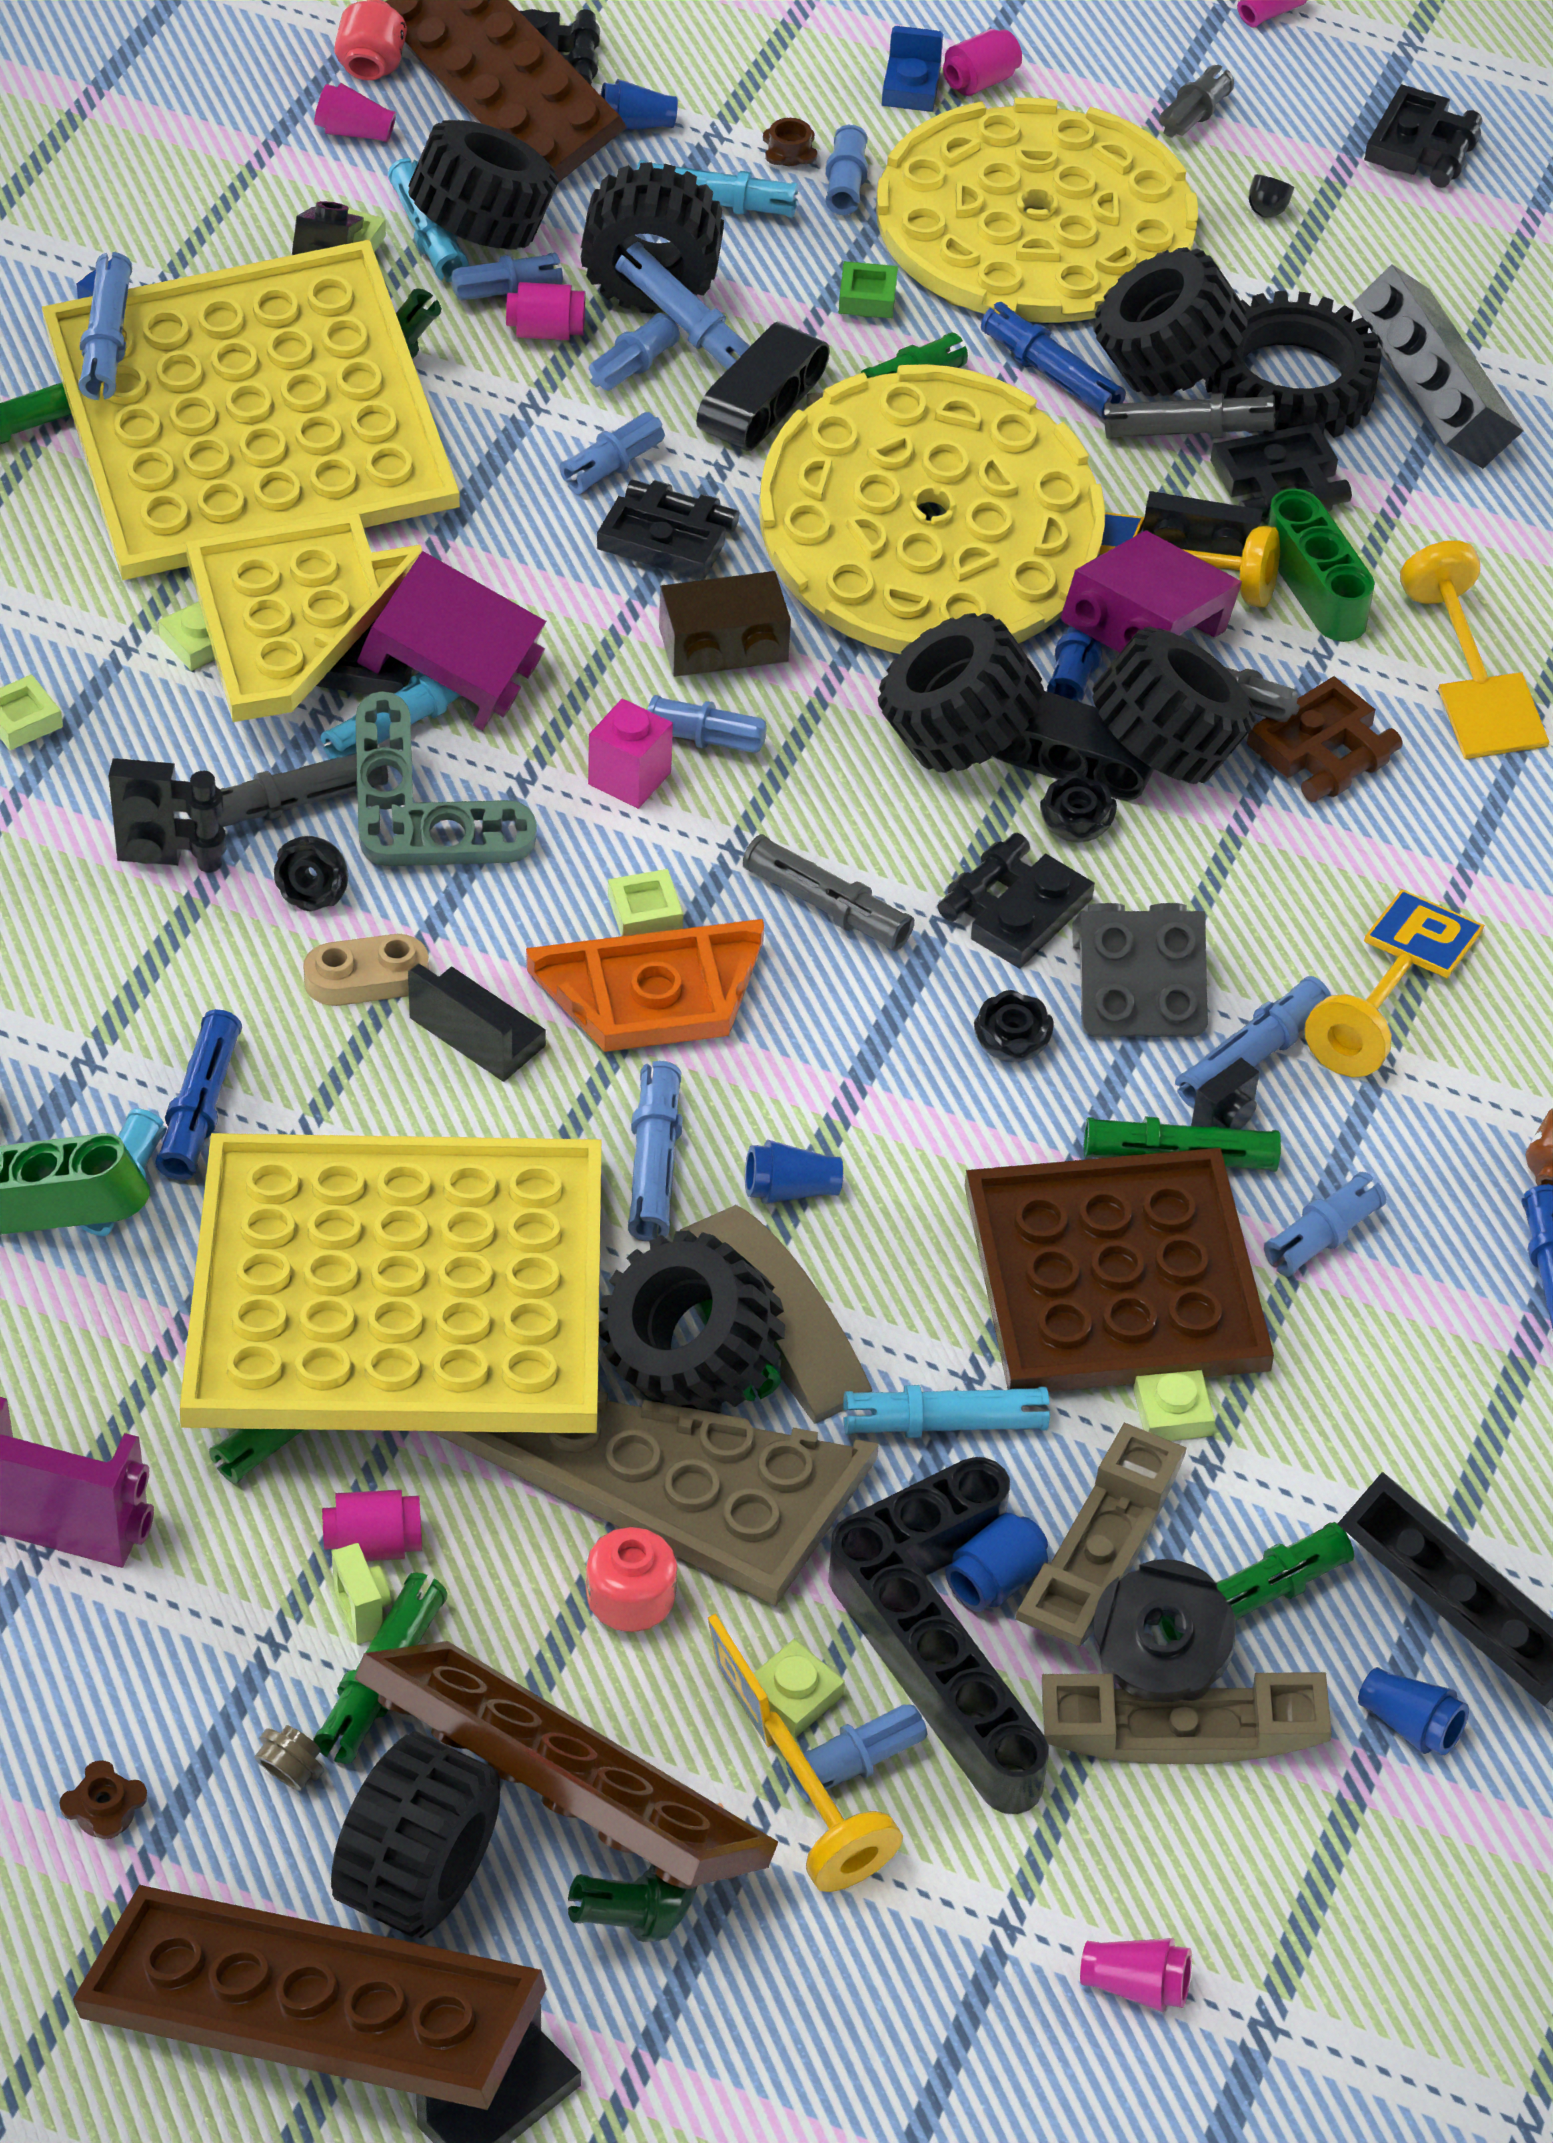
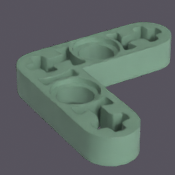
(415, 820)

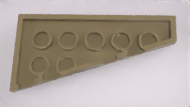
(703, 1480)

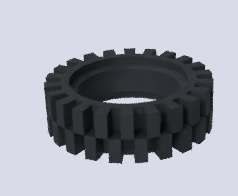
(1311, 328)

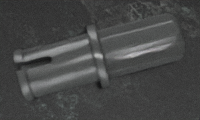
(1196, 101)
(1267, 697)

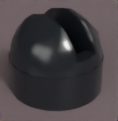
(1269, 195)

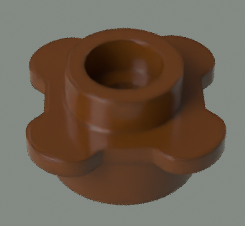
(790, 142)
(107, 1818)

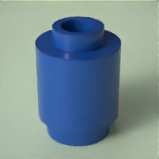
(997, 1562)

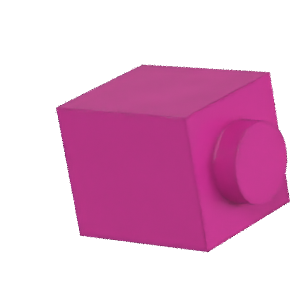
(630, 753)

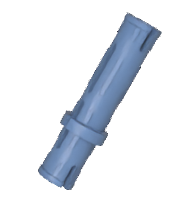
(703, 325)
(103, 340)
(1271, 1029)
(656, 1131)

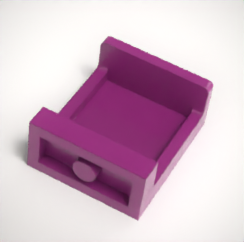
(1148, 586)
(457, 636)
(73, 1499)

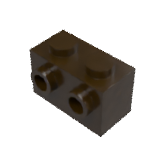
(724, 623)

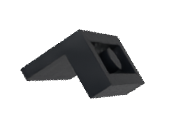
(473, 1020)
(531, 2087)

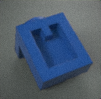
(913, 68)

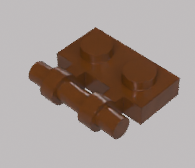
(1326, 719)

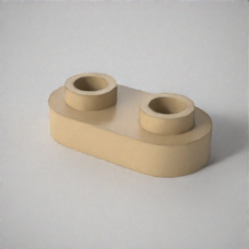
(362, 969)

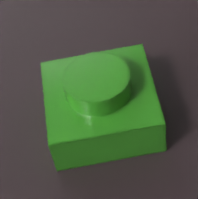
(868, 289)

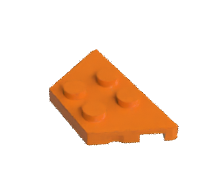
(653, 983)

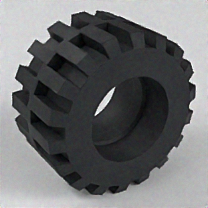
(482, 184)
(655, 204)
(1170, 322)
(960, 692)
(1173, 705)
(657, 1294)
(415, 1834)

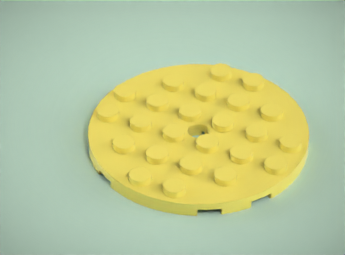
(960, 193)
(872, 449)

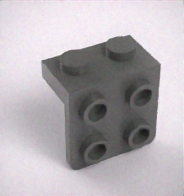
(1142, 970)

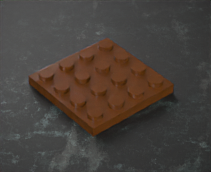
(1116, 1270)

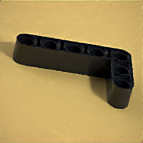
(930, 1630)

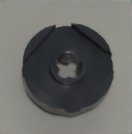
(1182, 1667)

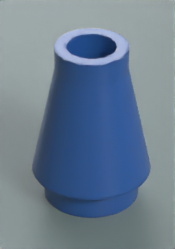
(640, 106)
(790, 1173)
(1417, 1710)

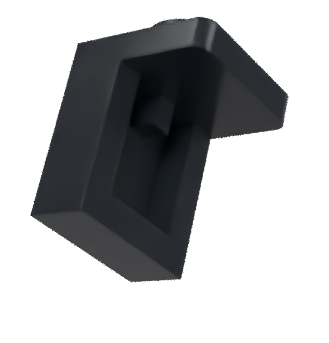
(325, 227)

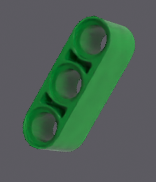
(1321, 566)
(68, 1183)

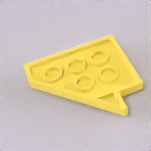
(289, 605)

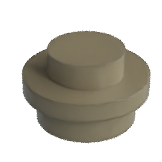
(289, 1756)

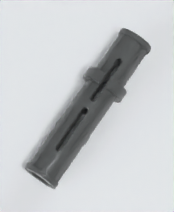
(1191, 416)
(271, 794)
(883, 924)

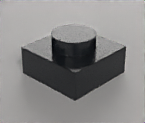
(1227, 1097)

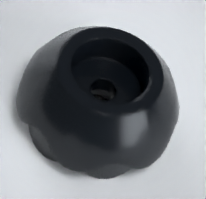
(1078, 808)
(297, 883)
(1013, 1026)

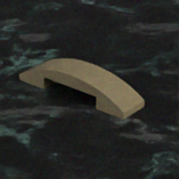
(815, 1351)
(1105, 1534)
(1223, 1726)

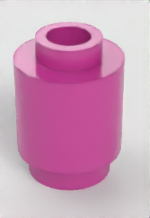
(982, 61)
(546, 311)
(377, 1520)

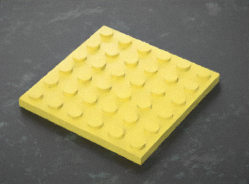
(254, 406)
(396, 1285)

